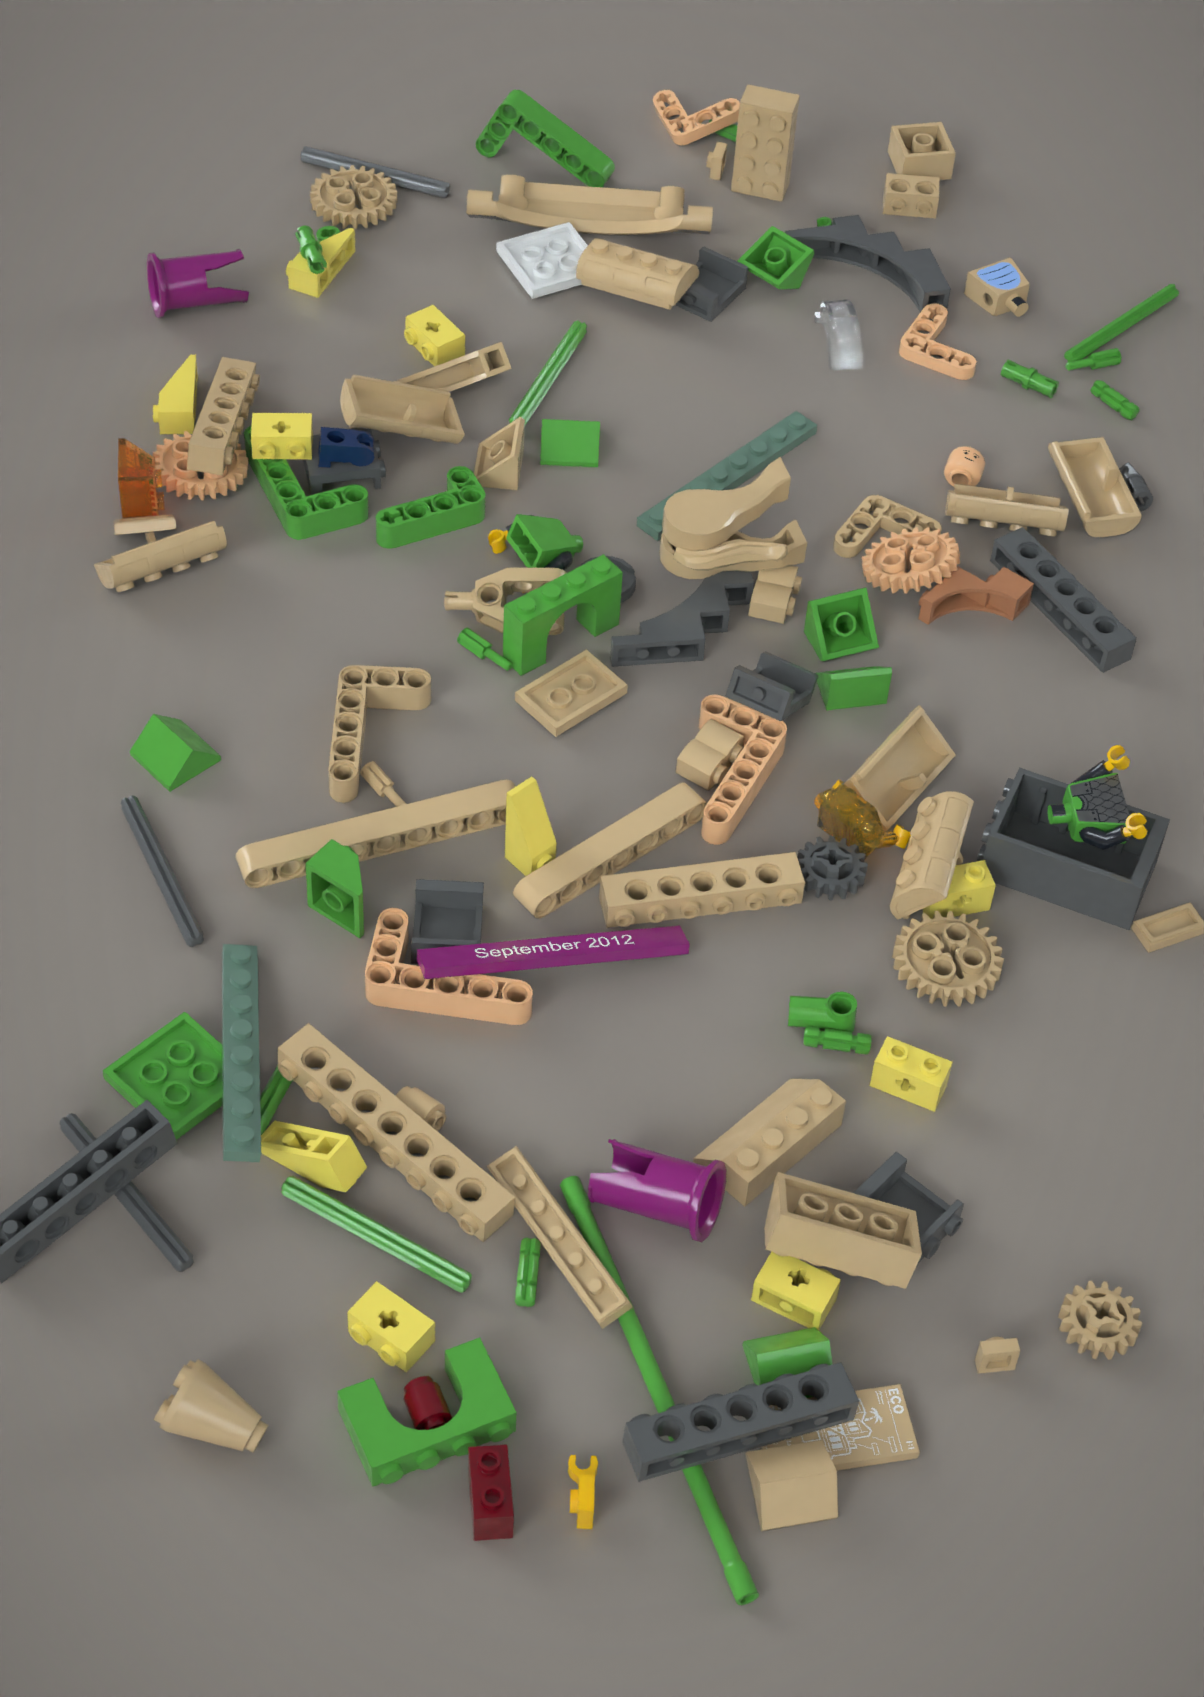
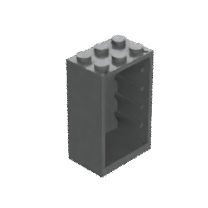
(1049, 865)

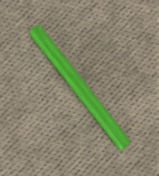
(1122, 323)
(550, 372)
(377, 1234)

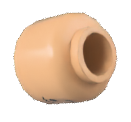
(964, 466)

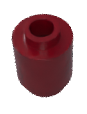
(426, 1403)

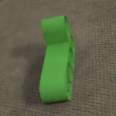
(433, 515)

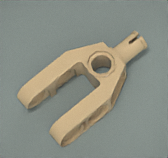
(498, 587)

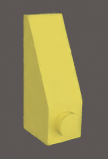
(336, 253)
(178, 400)
(528, 829)
(315, 1154)

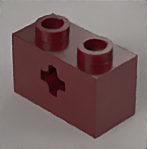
(490, 1492)

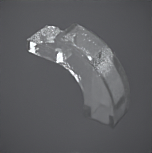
(842, 334)

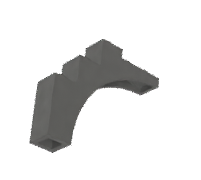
(881, 253)

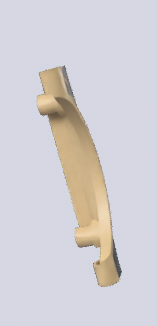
(590, 208)

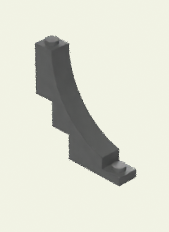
(682, 630)

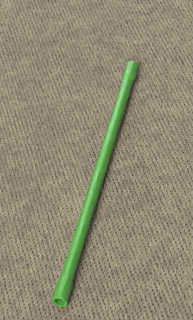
(734, 1567)

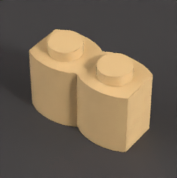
(773, 593)
(709, 754)

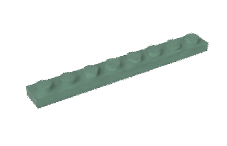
(739, 465)
(240, 1054)

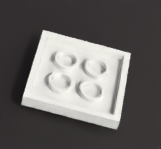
(544, 259)

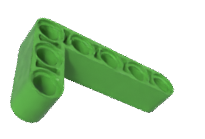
(549, 135)
(302, 514)

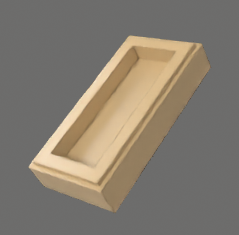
(1168, 927)

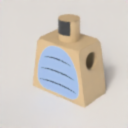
(998, 288)

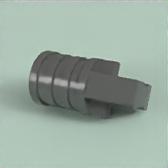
(1137, 486)

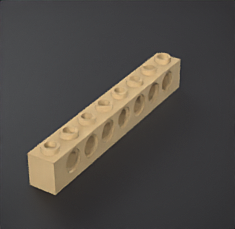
(414, 1135)

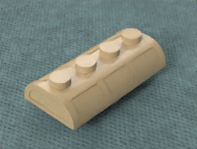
(635, 273)
(400, 409)
(1095, 486)
(1006, 507)
(160, 555)
(902, 767)
(931, 853)

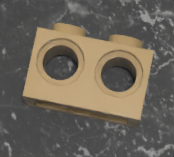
(911, 195)

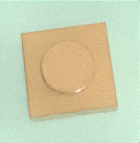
(716, 160)
(997, 1355)

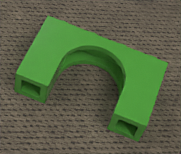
(528, 619)
(394, 1450)

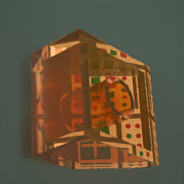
(138, 482)

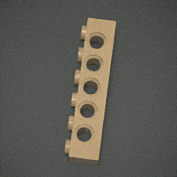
(223, 416)
(701, 889)

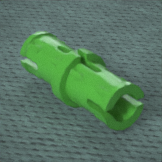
(311, 249)
(1029, 378)

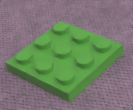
(175, 1072)

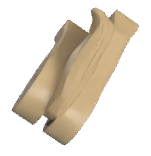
(704, 528)

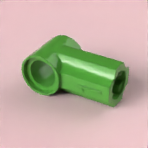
(833, 1012)

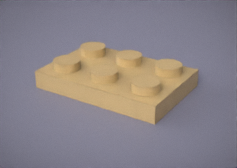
(571, 693)

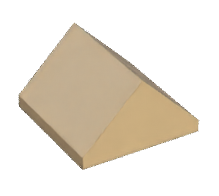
(501, 457)
(793, 1484)

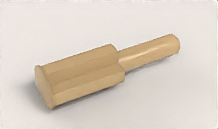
(380, 782)

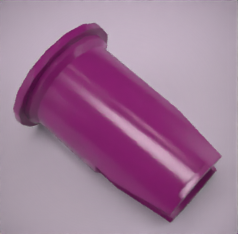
(183, 281)
(662, 1188)

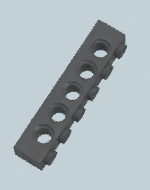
(1065, 600)
(82, 1185)
(728, 1436)

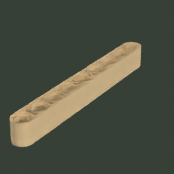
(378, 832)

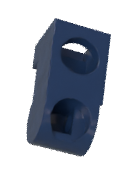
(345, 446)

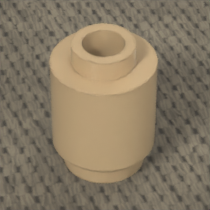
(424, 1105)

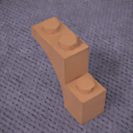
(1000, 594)

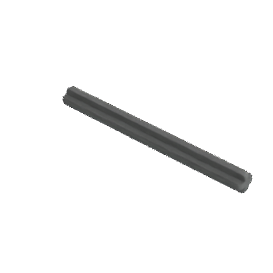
(399, 177)
(162, 871)
(135, 1203)

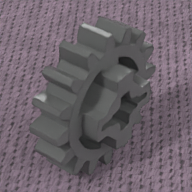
(832, 867)

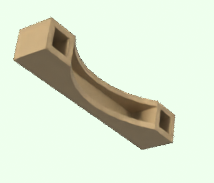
(462, 370)

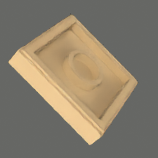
(144, 524)

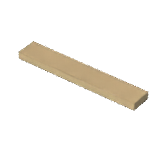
(560, 1238)

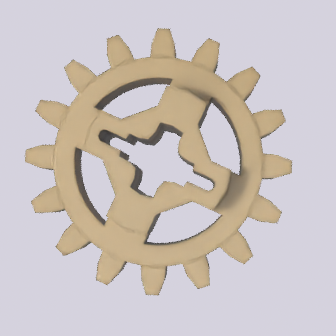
(1100, 1320)

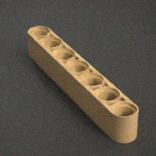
(609, 850)

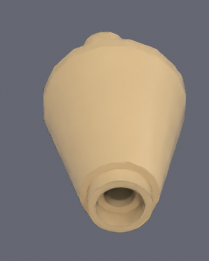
(210, 1410)

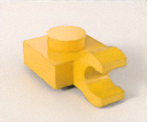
(583, 1498)

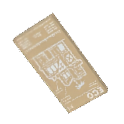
(874, 1437)

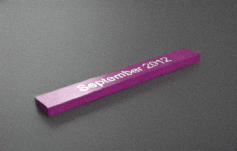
(552, 952)

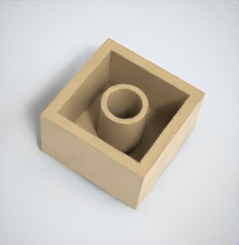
(921, 150)

